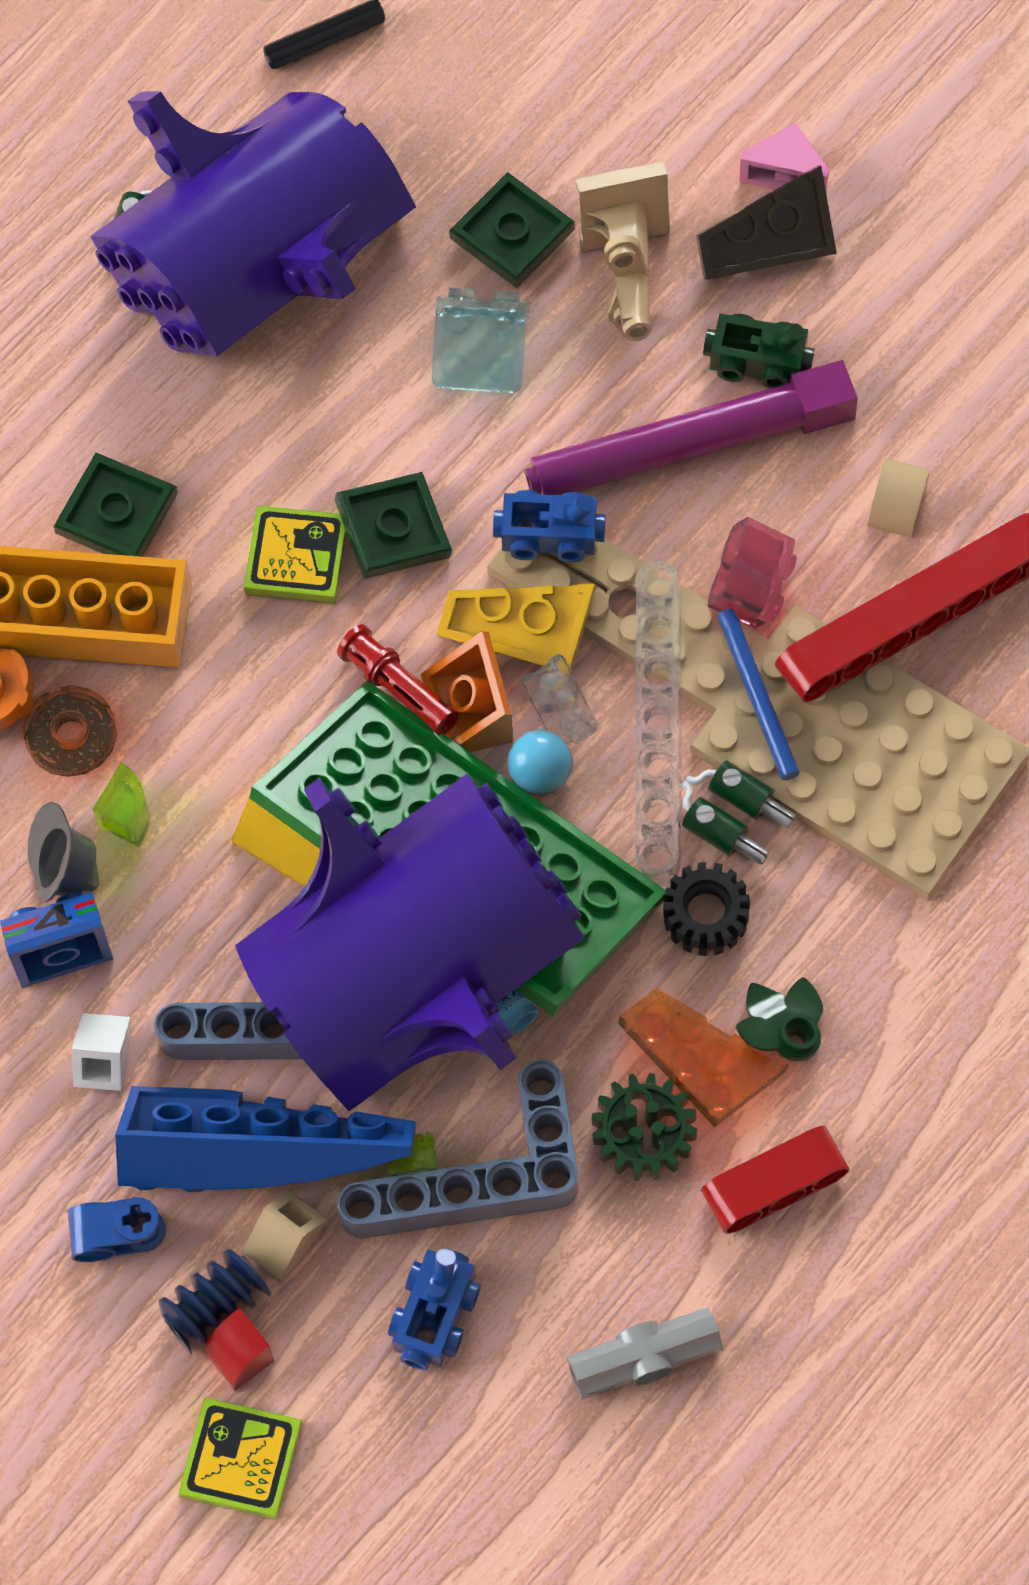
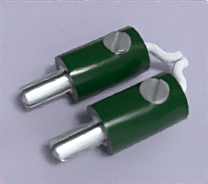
(721, 828)

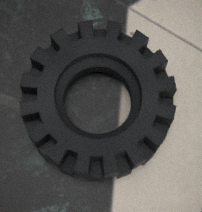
(699, 882)

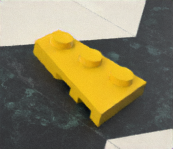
(521, 621)

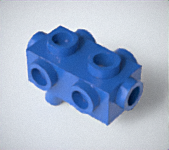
(549, 524)
(439, 1293)

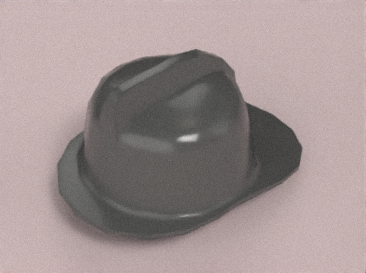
(59, 855)

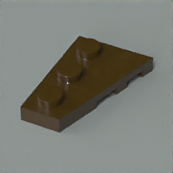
(772, 231)

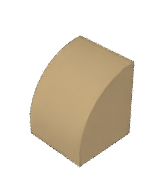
(898, 497)
(283, 1234)

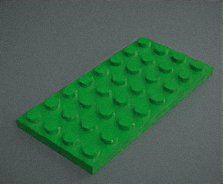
(396, 764)

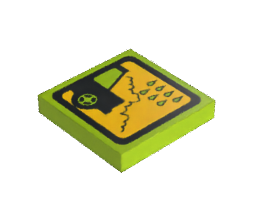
(295, 554)
(240, 1458)

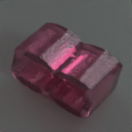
(753, 572)

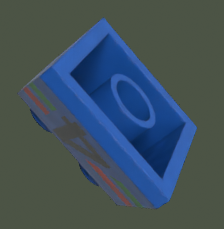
(55, 938)

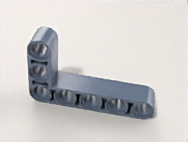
(204, 1022)
(479, 1177)

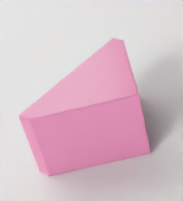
(780, 160)

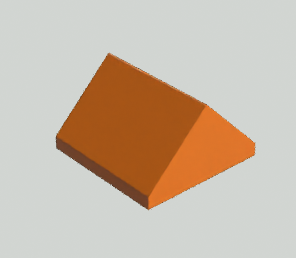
(473, 687)

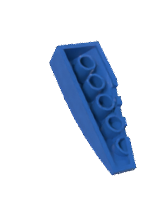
(221, 1142)

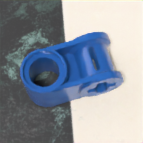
(107, 1230)

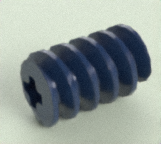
(211, 1298)

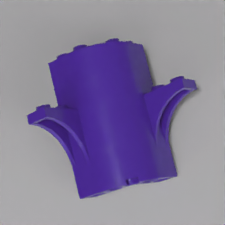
(248, 217)
(408, 938)

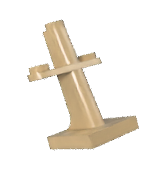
(621, 214)

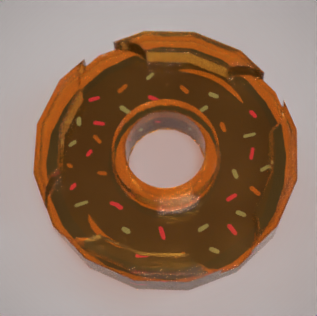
(75, 755)

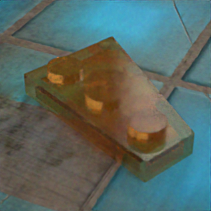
(701, 1059)

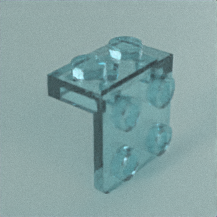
(479, 340)

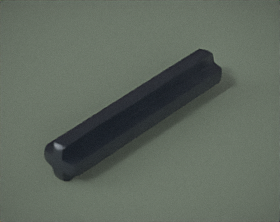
(324, 33)

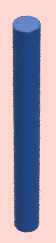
(758, 694)

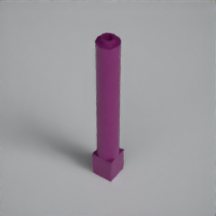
(810, 401)

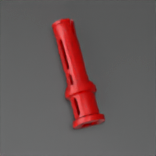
(383, 668)

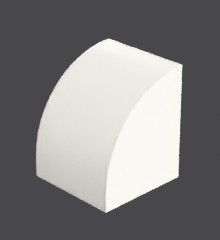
(101, 1052)

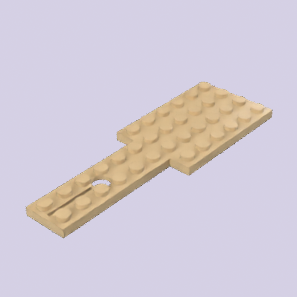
(878, 759)

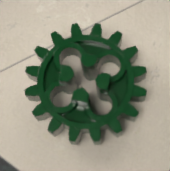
(620, 1113)

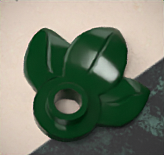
(779, 1016)

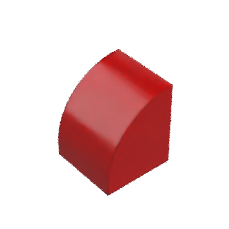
(238, 1349)

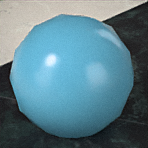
(540, 762)

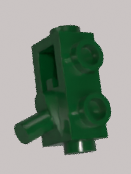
(757, 349)

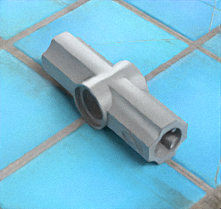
(645, 1353)

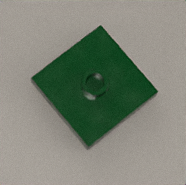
(512, 229)
(115, 508)
(393, 525)

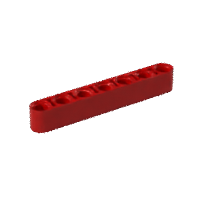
(907, 611)

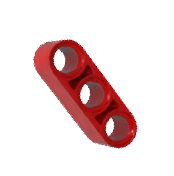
(775, 1179)

